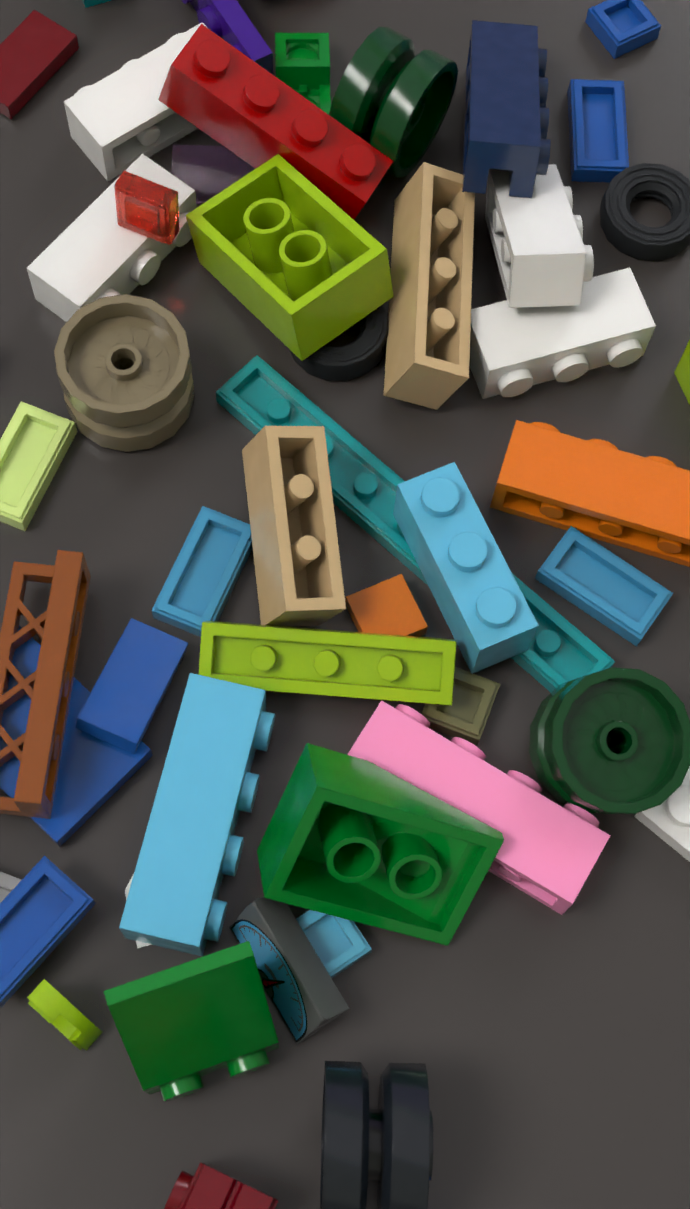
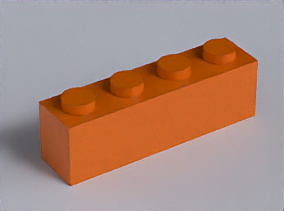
(596, 490)

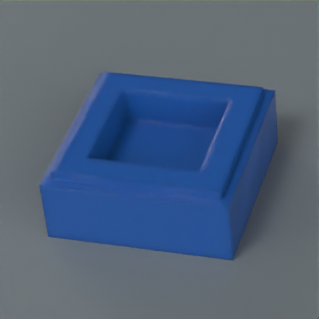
(622, 25)

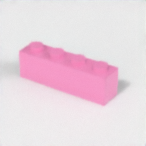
(545, 845)

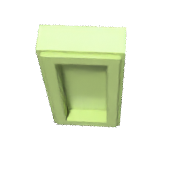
(29, 460)

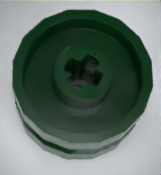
(395, 97)
(647, 736)

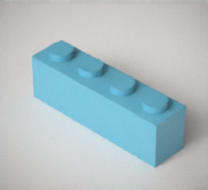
(196, 816)

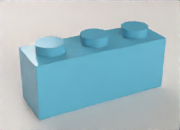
(464, 567)

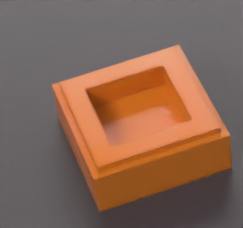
(387, 609)

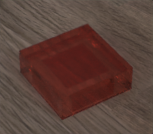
(147, 207)

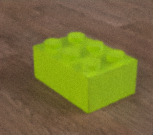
(291, 256)

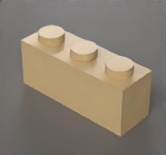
(293, 526)

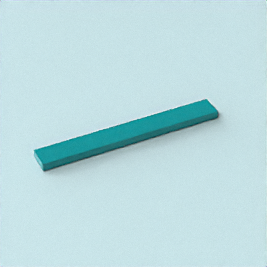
(367, 494)

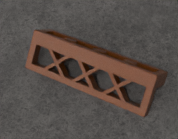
(50, 684)

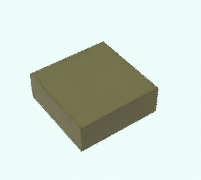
(470, 707)

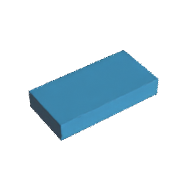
(204, 572)
(603, 585)

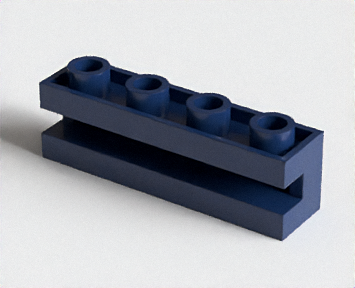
(505, 107)

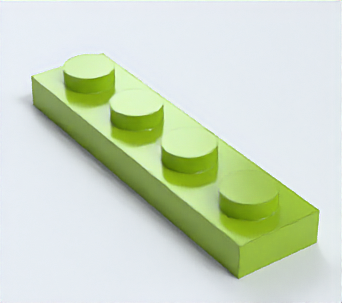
(330, 662)

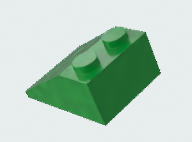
(373, 848)
(195, 1021)

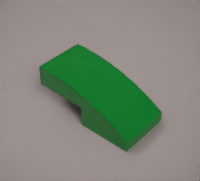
(304, 65)

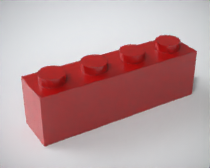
(265, 117)

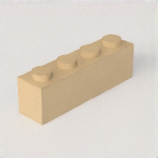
(430, 288)

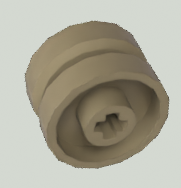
(125, 372)

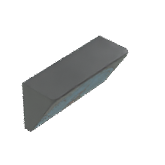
(289, 967)

